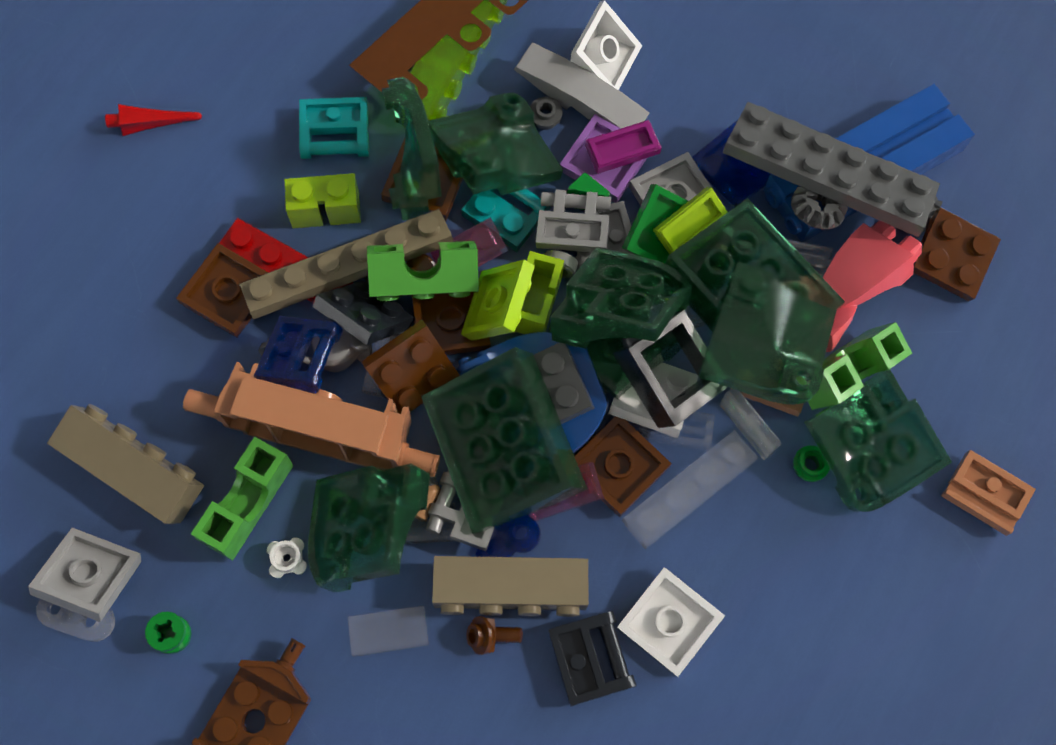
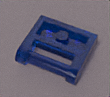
(288, 349)

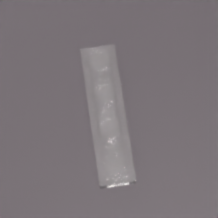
(689, 489)

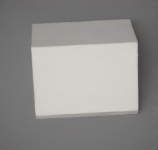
(606, 46)

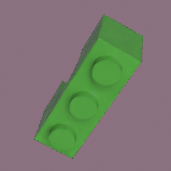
(452, 274)
(860, 358)
(257, 480)

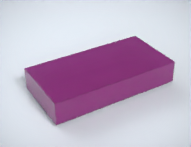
(623, 146)

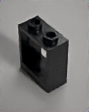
(661, 409)

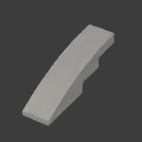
(578, 87)

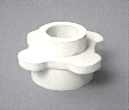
(278, 550)

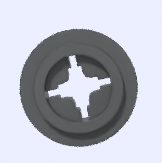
(810, 212)

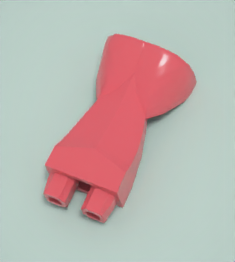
(867, 267)

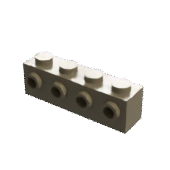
(126, 464)
(510, 584)

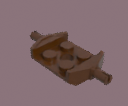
(261, 687)

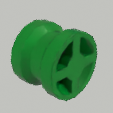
(175, 637)

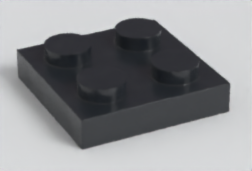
(363, 315)

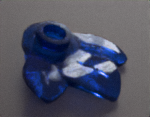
(504, 541)

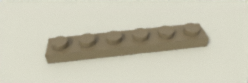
(340, 264)

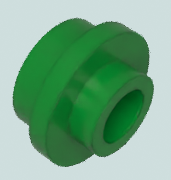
(813, 453)

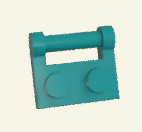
(331, 117)
(510, 221)

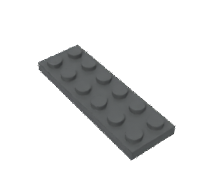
(832, 168)

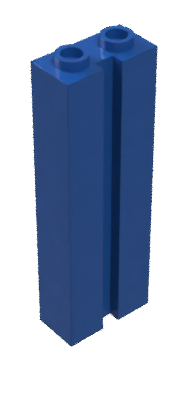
(910, 134)

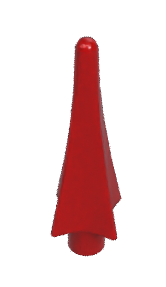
(137, 119)

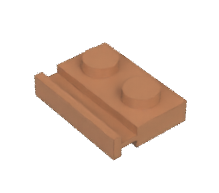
(988, 492)

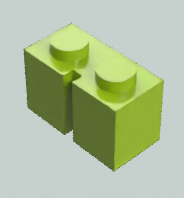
(335, 191)
(542, 294)

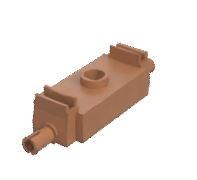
(313, 422)

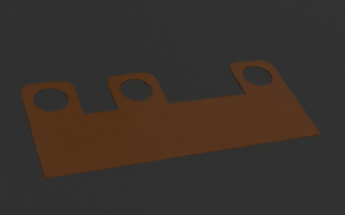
(418, 33)

